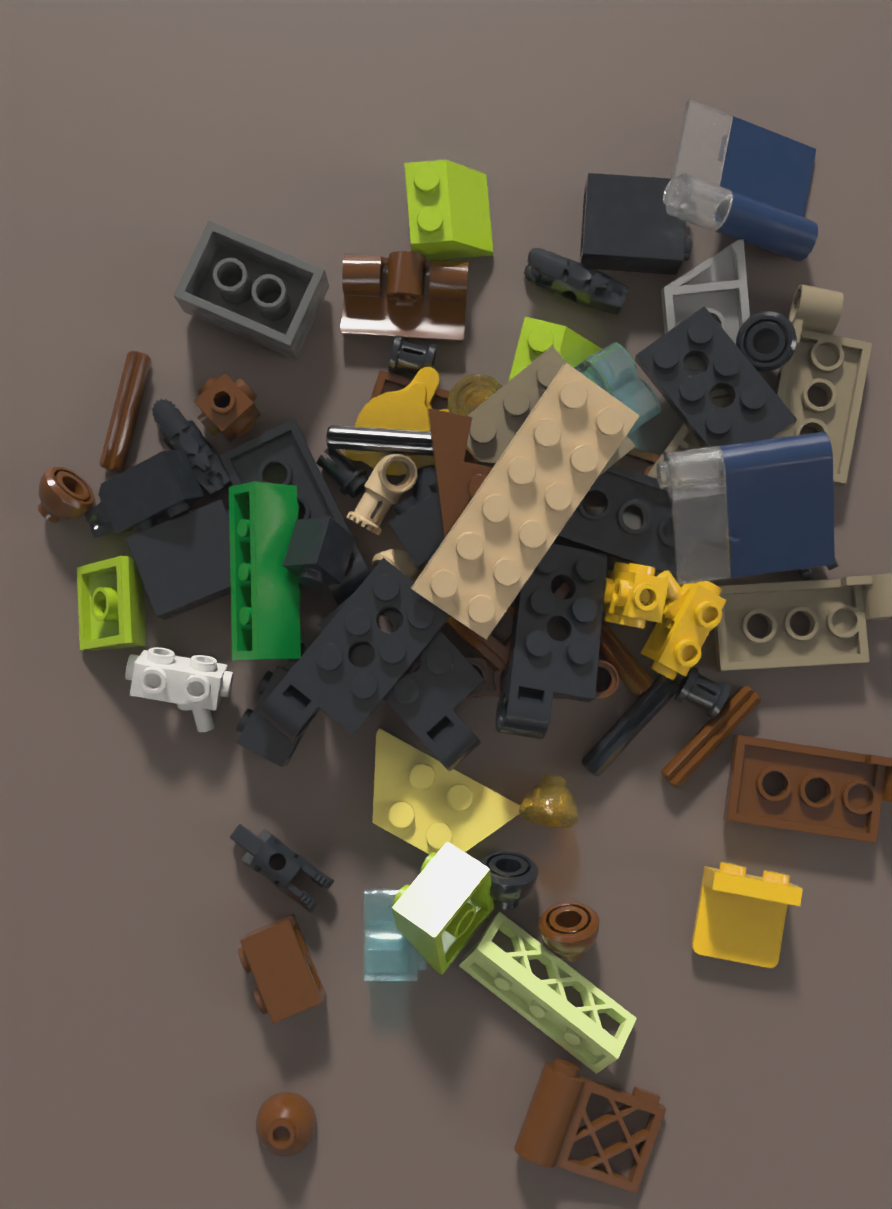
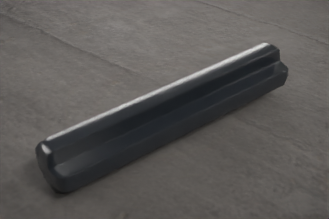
(379, 440)
(630, 725)

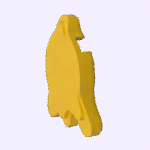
(400, 411)

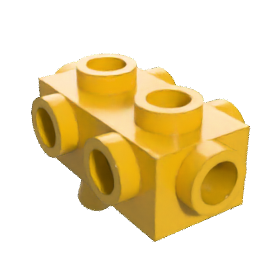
(634, 595)
(685, 624)

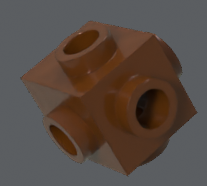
(235, 418)

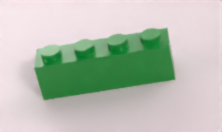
(262, 590)

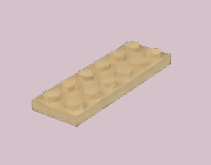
(525, 501)

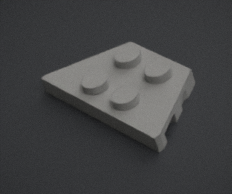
(718, 286)

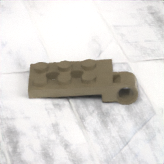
(825, 362)
(835, 614)

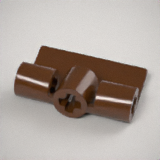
(404, 296)

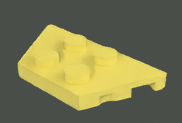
(428, 803)

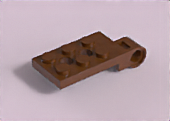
(852, 783)

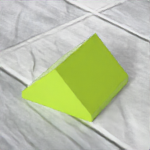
(111, 605)

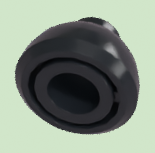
(767, 340)
(511, 877)

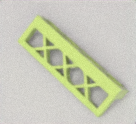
(545, 1000)

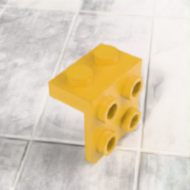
(742, 914)

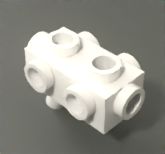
(189, 682)

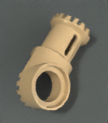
(381, 493)

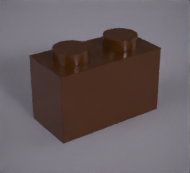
(281, 969)

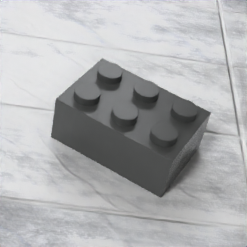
(252, 290)

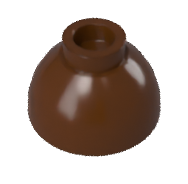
(64, 495)
(569, 929)
(285, 1124)

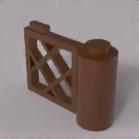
(555, 1120)

